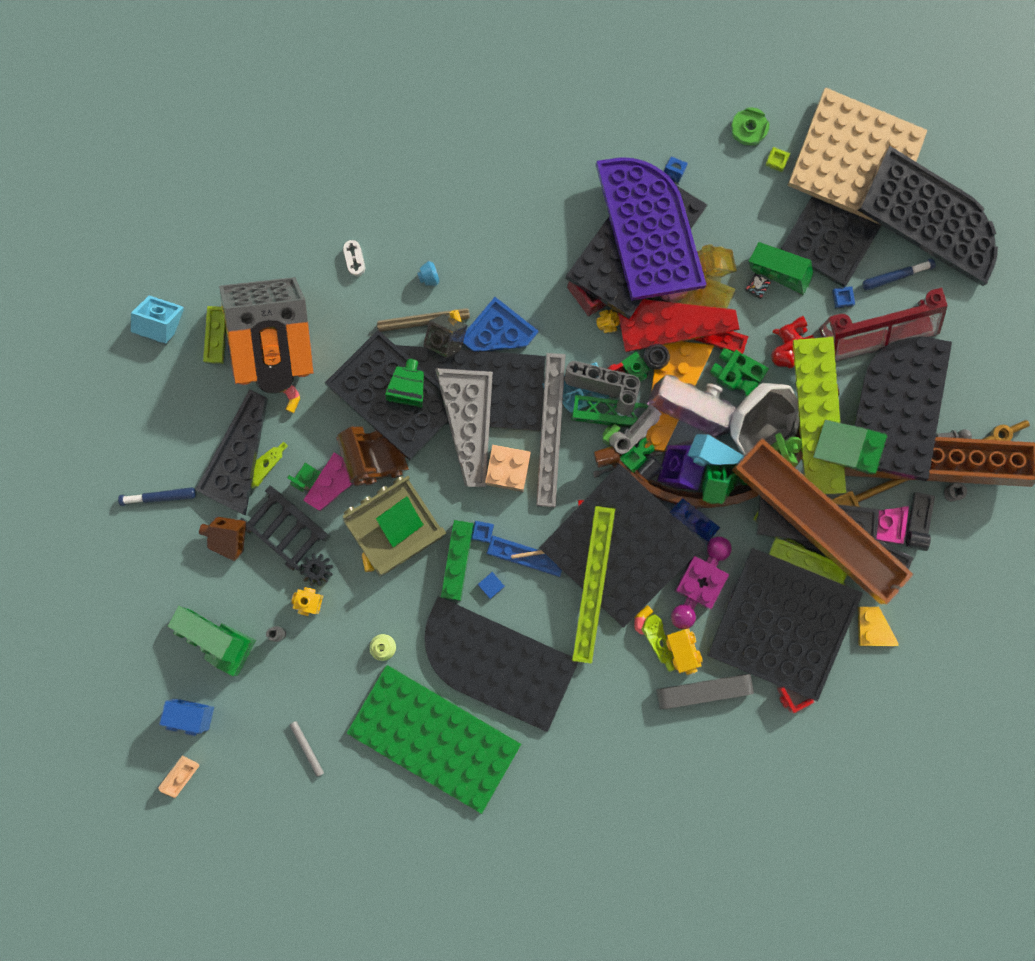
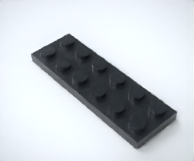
(775, 525)

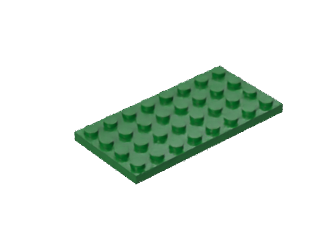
(434, 739)

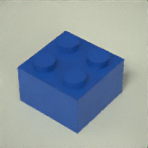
(186, 716)

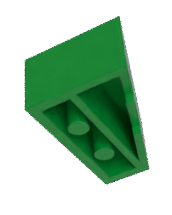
(718, 482)

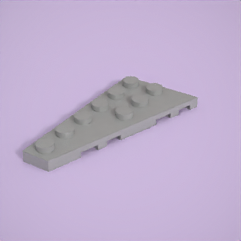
(468, 412)

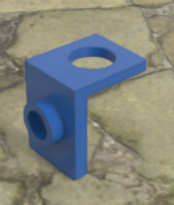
(675, 173)

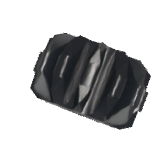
(319, 563)

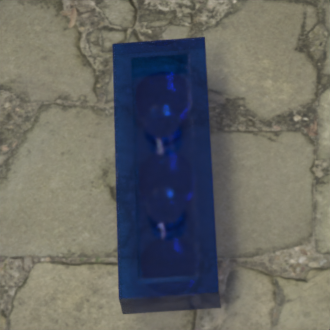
(695, 519)

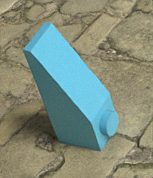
(711, 451)

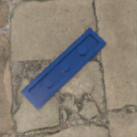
(505, 549)

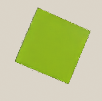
(777, 159)

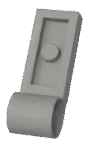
(636, 432)

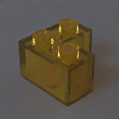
(716, 261)

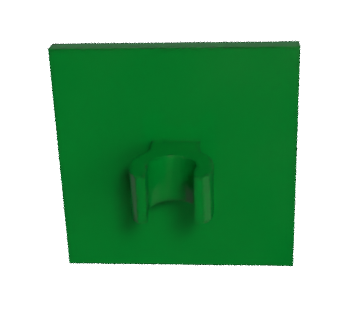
(399, 521)

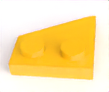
(873, 628)

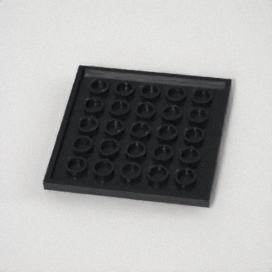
(644, 547)
(784, 624)

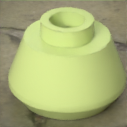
(388, 647)

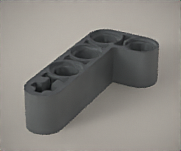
(606, 382)

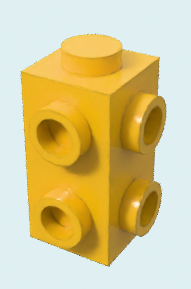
(685, 655)

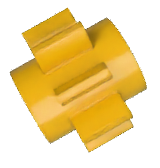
(608, 321)

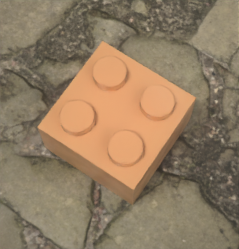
(508, 468)

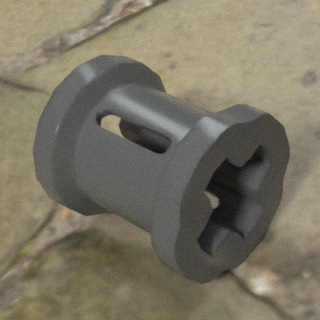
(949, 492)

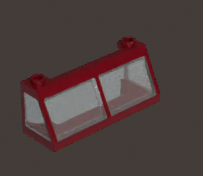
(876, 333)

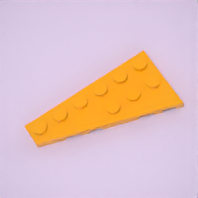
(686, 364)

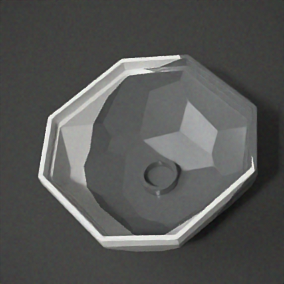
(763, 415)

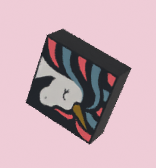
(757, 286)

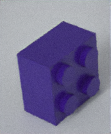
(679, 469)

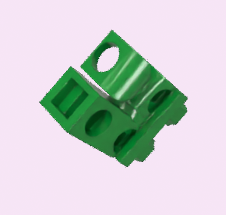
(736, 367)

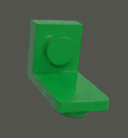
(305, 478)

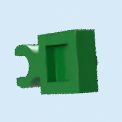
(635, 456)

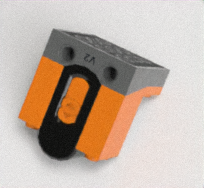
(267, 332)

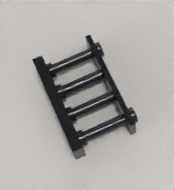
(288, 509)

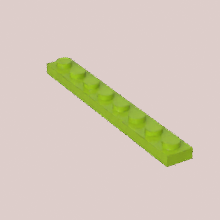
(593, 584)

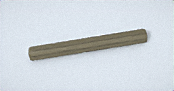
(417, 320)

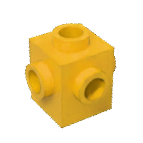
(314, 601)

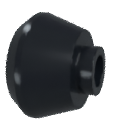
(660, 360)

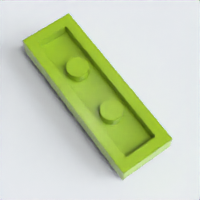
(214, 335)

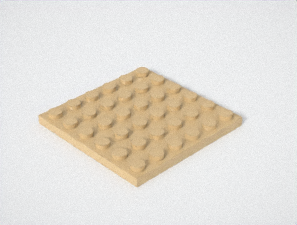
(846, 148)

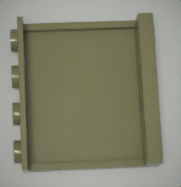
(370, 537)

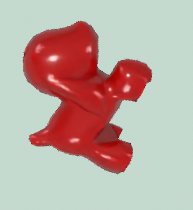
(783, 355)

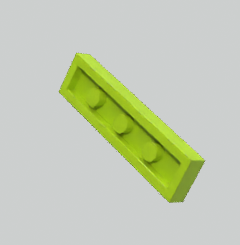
(807, 560)

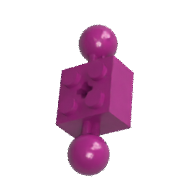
(718, 549)

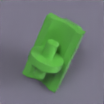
(788, 448)

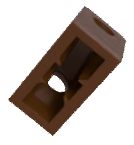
(225, 536)

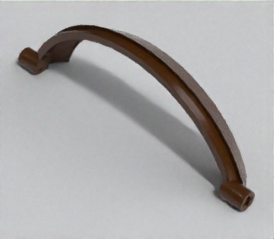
(741, 493)

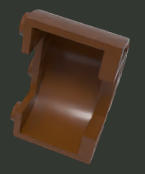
(369, 456)

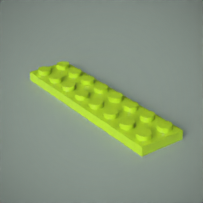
(817, 402)

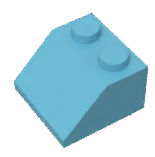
(156, 319)

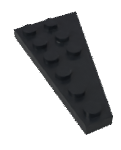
(233, 465)

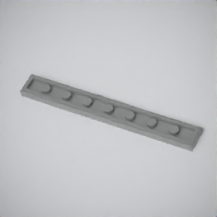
(550, 430)

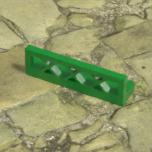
(600, 418)

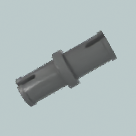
(276, 633)

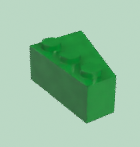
(782, 267)

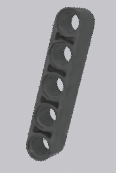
(705, 691)

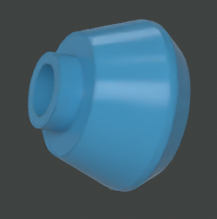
(428, 274)

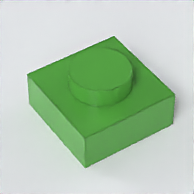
(608, 432)

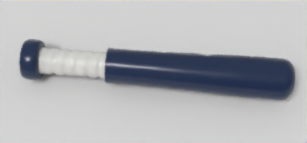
(890, 277)
(168, 495)

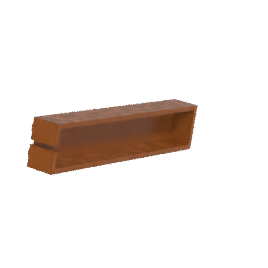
(822, 522)

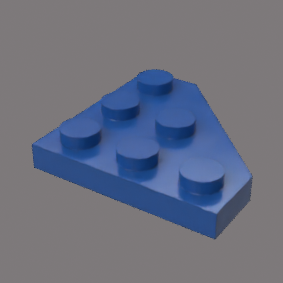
(498, 329)

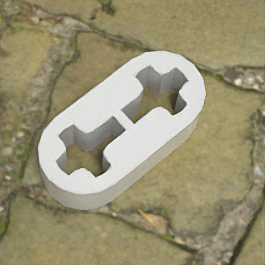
(350, 259)

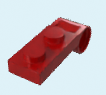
(728, 340)

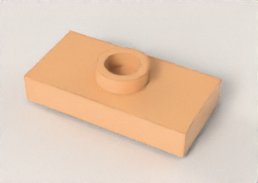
(178, 777)

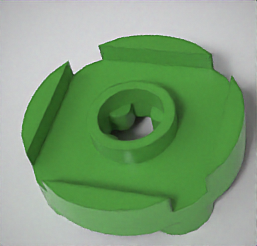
(752, 136)

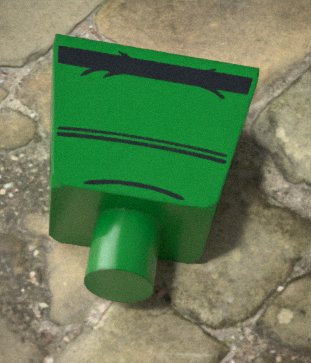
(406, 385)

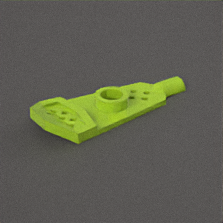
(260, 472)
(654, 633)

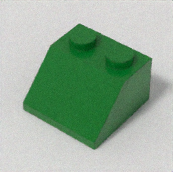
(234, 668)

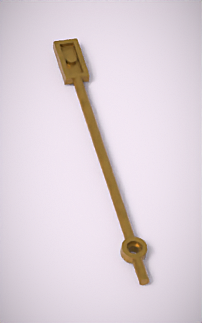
(852, 500)

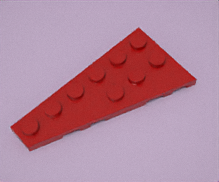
(673, 322)

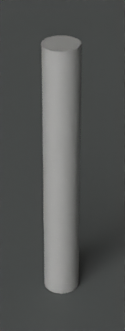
(306, 748)

